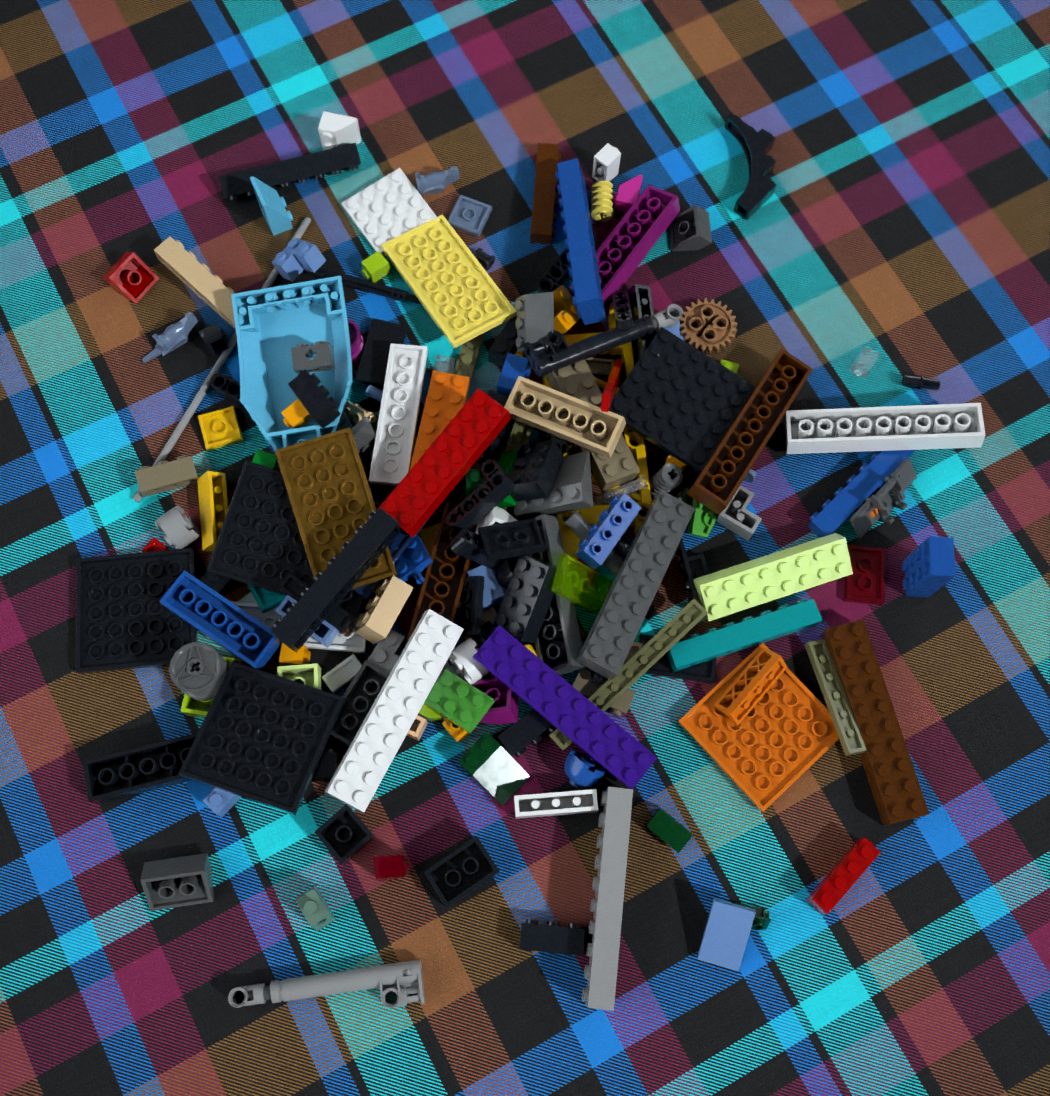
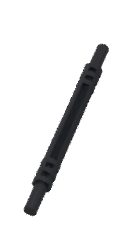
(368, 286)

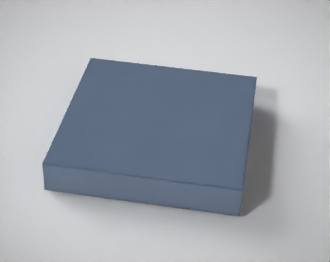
(469, 215)

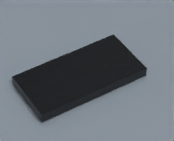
(376, 351)
(662, 668)

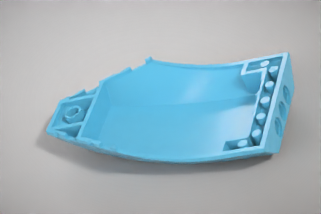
(266, 330)

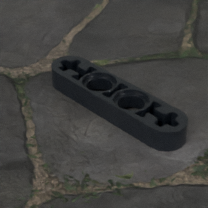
(622, 310)

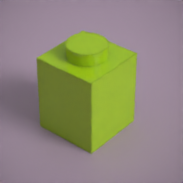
(375, 267)

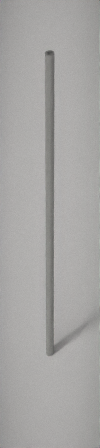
(217, 367)

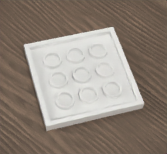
(388, 209)

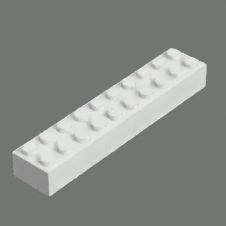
(884, 428)
(394, 711)

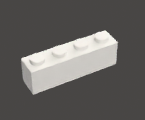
(555, 803)

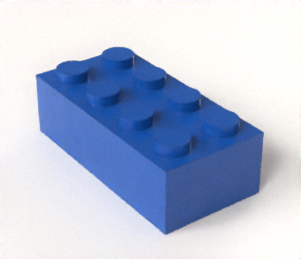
(929, 567)

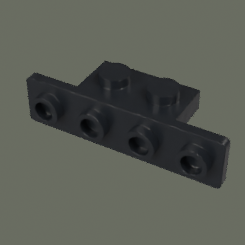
(692, 567)

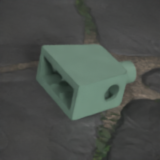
(315, 908)

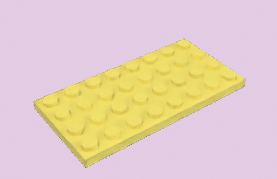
(448, 281)

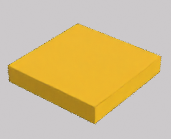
(220, 428)

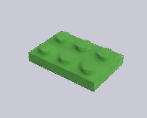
(458, 701)

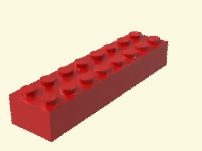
(446, 462)

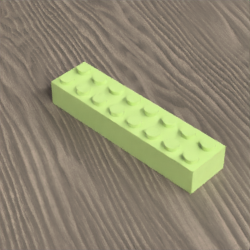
(773, 576)

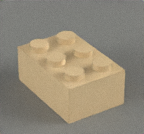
(383, 609)

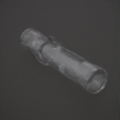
(628, 488)

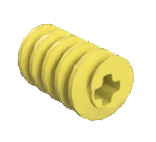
(601, 201)

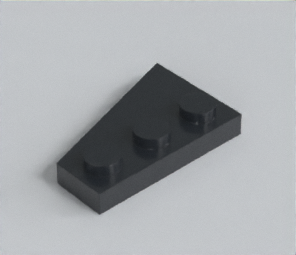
(471, 606)

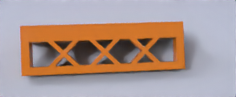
(754, 688)

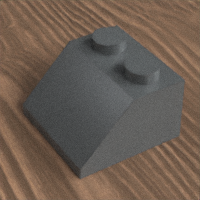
(690, 230)

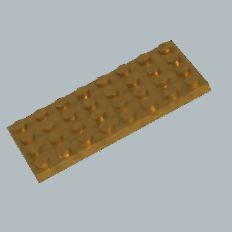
(330, 499)

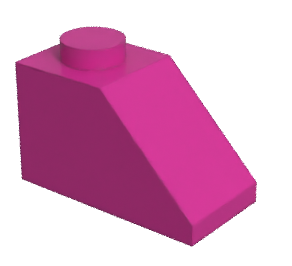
(627, 194)

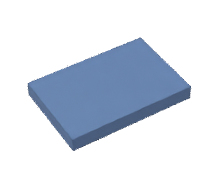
(726, 934)

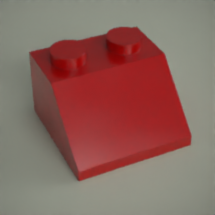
(131, 277)

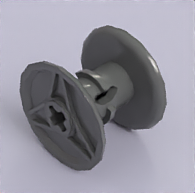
(198, 670)

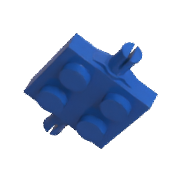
(413, 561)

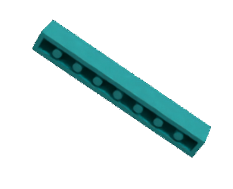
(744, 634)

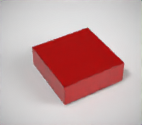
(154, 545)

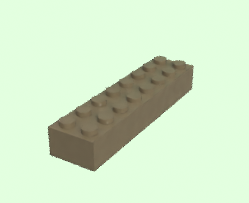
(579, 383)

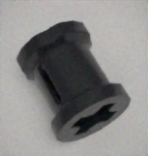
(484, 259)

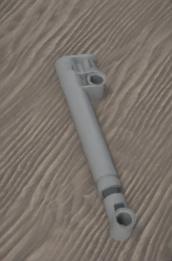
(398, 977)

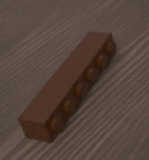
(544, 194)

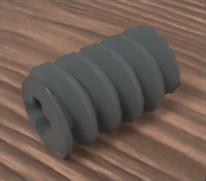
(666, 479)

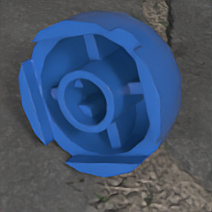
(582, 770)

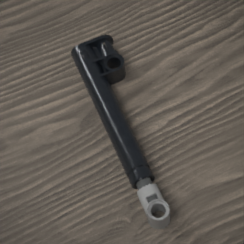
(549, 357)

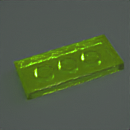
(580, 584)

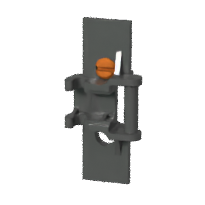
(881, 503)

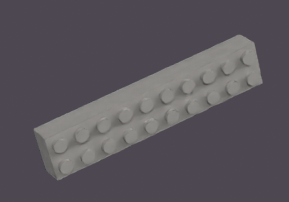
(608, 900)

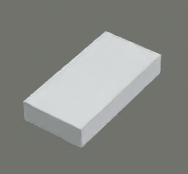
(342, 673)

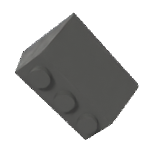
(534, 318)
(177, 882)

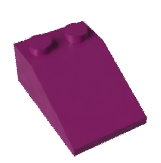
(506, 702)

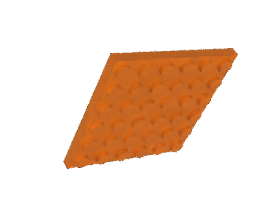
(772, 743)

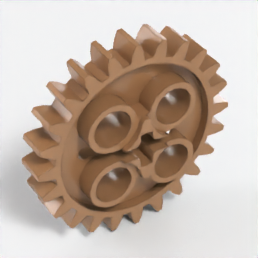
(720, 336)

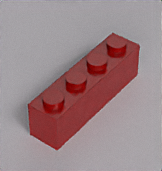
(843, 876)

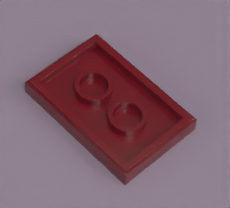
(868, 576)

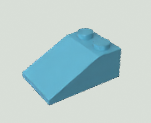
(272, 207)

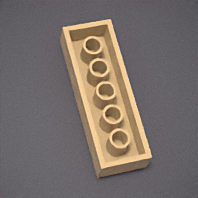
(565, 416)

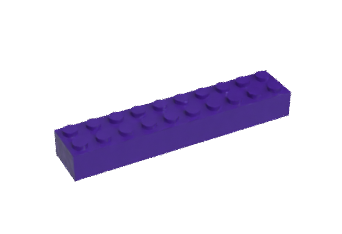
(564, 707)

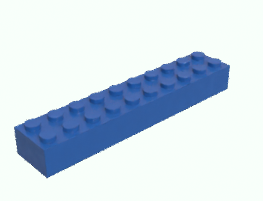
(580, 242)

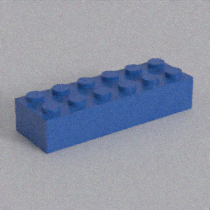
(221, 620)

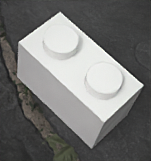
(606, 163)

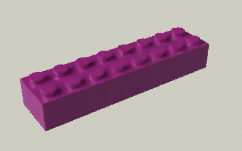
(634, 238)

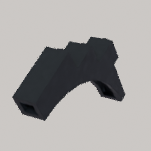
(760, 165)

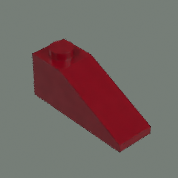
(390, 867)

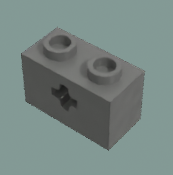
(322, 362)

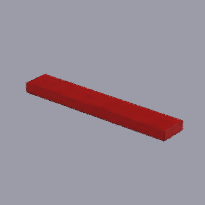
(611, 385)

